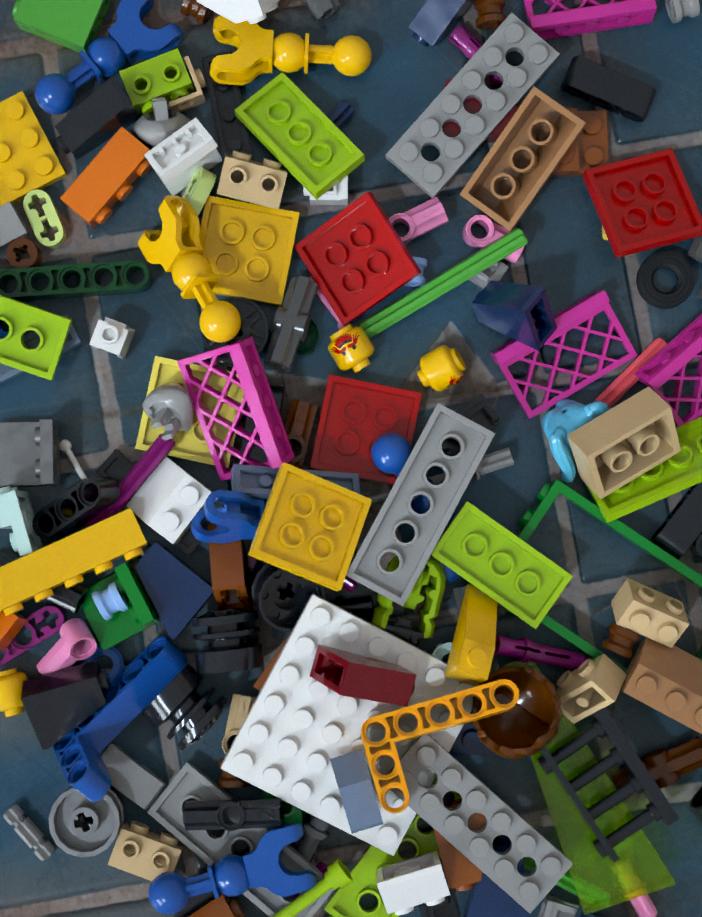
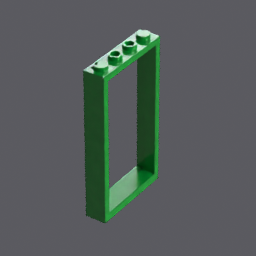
(532, 518)

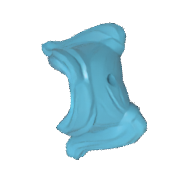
(561, 421)

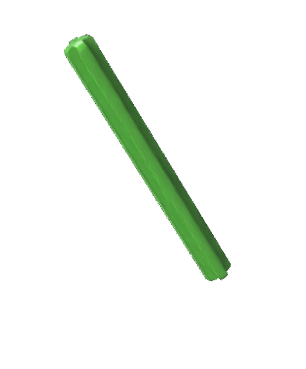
(444, 282)

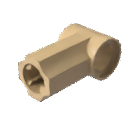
(238, 712)

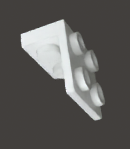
(182, 154)

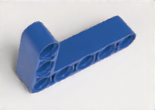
(128, 696)

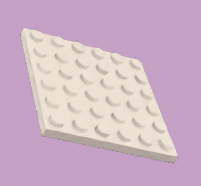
(305, 724)

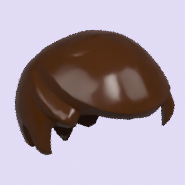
(531, 721)

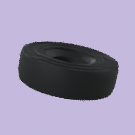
(671, 261)

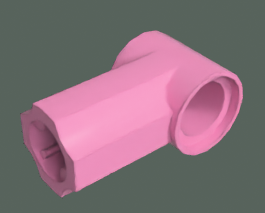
(421, 219)
(493, 233)
(74, 645)

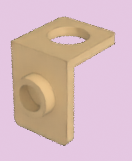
(193, 99)

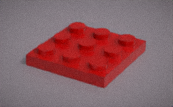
(643, 202)
(357, 258)
(352, 420)

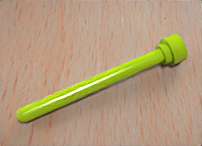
(335, 877)

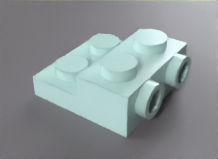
(17, 514)

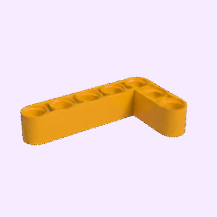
(425, 726)

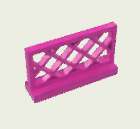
(588, 19)
(566, 319)
(673, 360)
(257, 396)

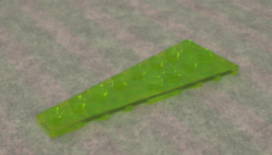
(596, 880)

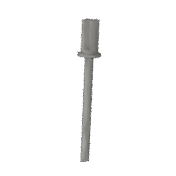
(489, 463)

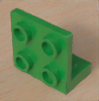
(124, 624)

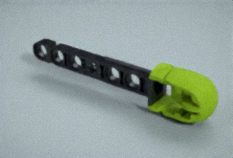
(434, 595)

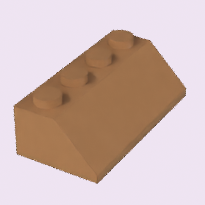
(522, 158)
(667, 682)

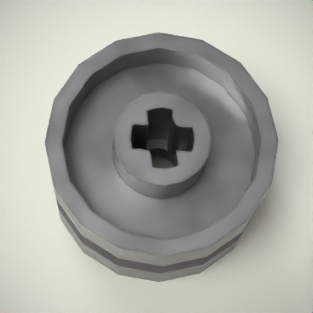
(85, 837)

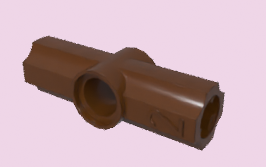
(299, 427)
(666, 764)

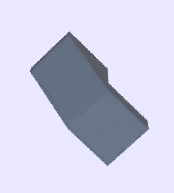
(356, 791)

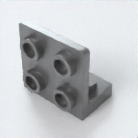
(30, 453)

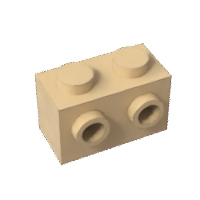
(252, 180)
(649, 613)
(589, 687)
(145, 852)

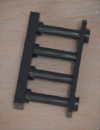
(638, 782)

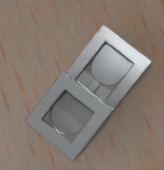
(130, 777)

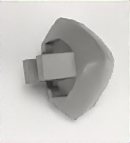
(160, 125)
(169, 407)

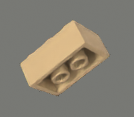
(624, 442)

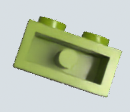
(155, 78)

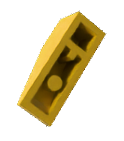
(473, 638)

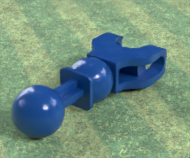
(107, 55)
(389, 456)
(234, 521)
(235, 874)

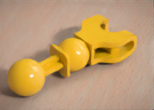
(287, 52)
(180, 253)

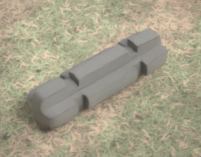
(29, 832)

